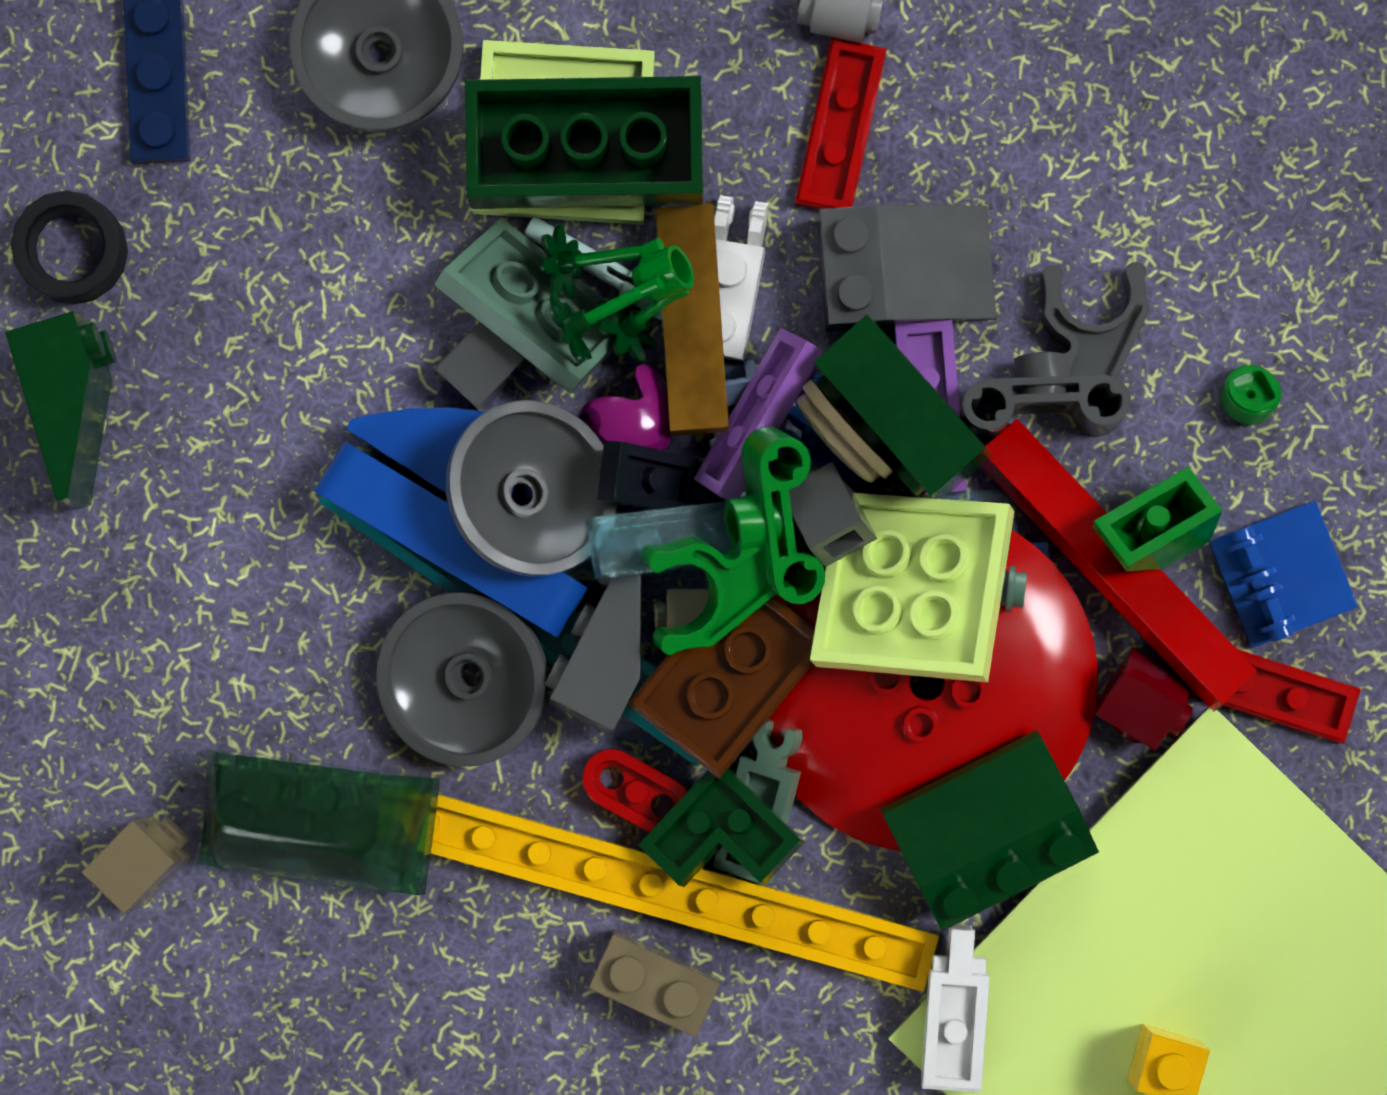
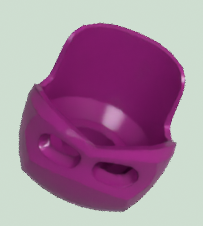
(633, 421)

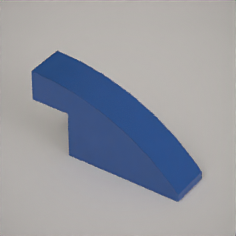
(417, 438)

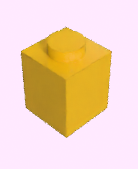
(1167, 1063)

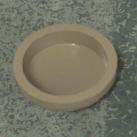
(840, 434)

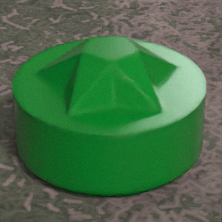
(1250, 394)

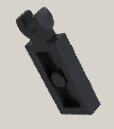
(648, 477)

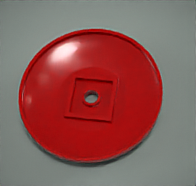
(878, 741)

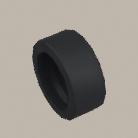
(44, 211)

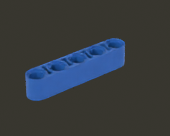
(427, 528)

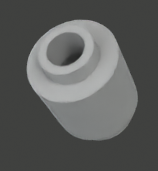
(841, 18)

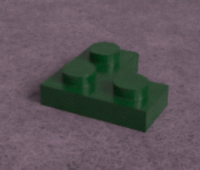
(717, 816)

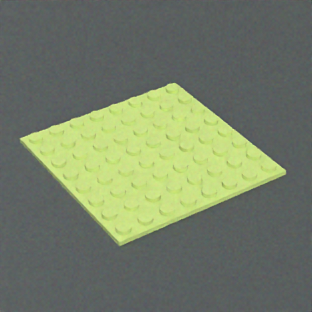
(1206, 915)

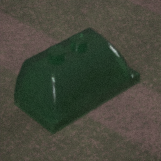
(318, 821)

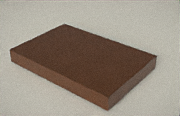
(724, 693)

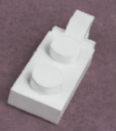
(955, 1016)

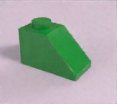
(1160, 523)

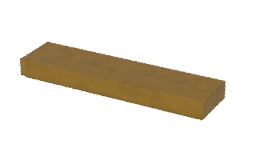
(694, 326)

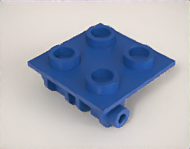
(1283, 574)

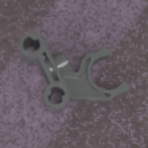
(1065, 381)

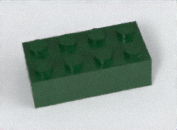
(584, 142)

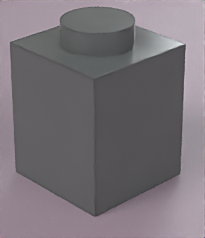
(481, 366)
(829, 515)

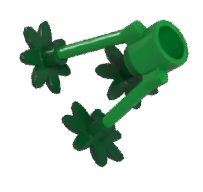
(661, 276)

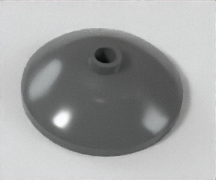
(335, 69)
(553, 464)
(426, 687)

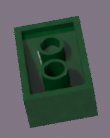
(67, 395)

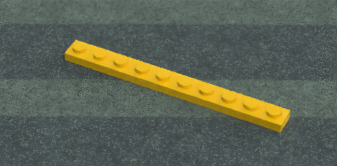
(707, 902)

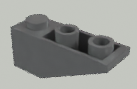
(607, 659)

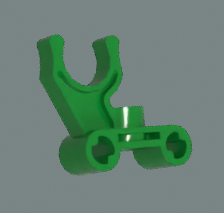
(760, 547)

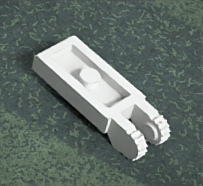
(738, 275)

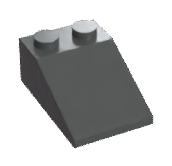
(905, 264)

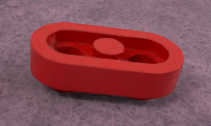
(638, 789)

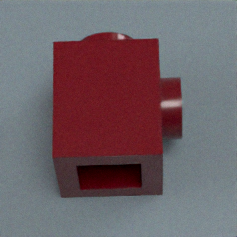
(1145, 700)

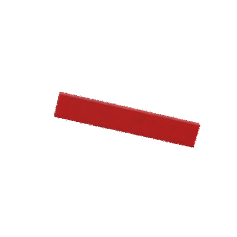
(1142, 597)

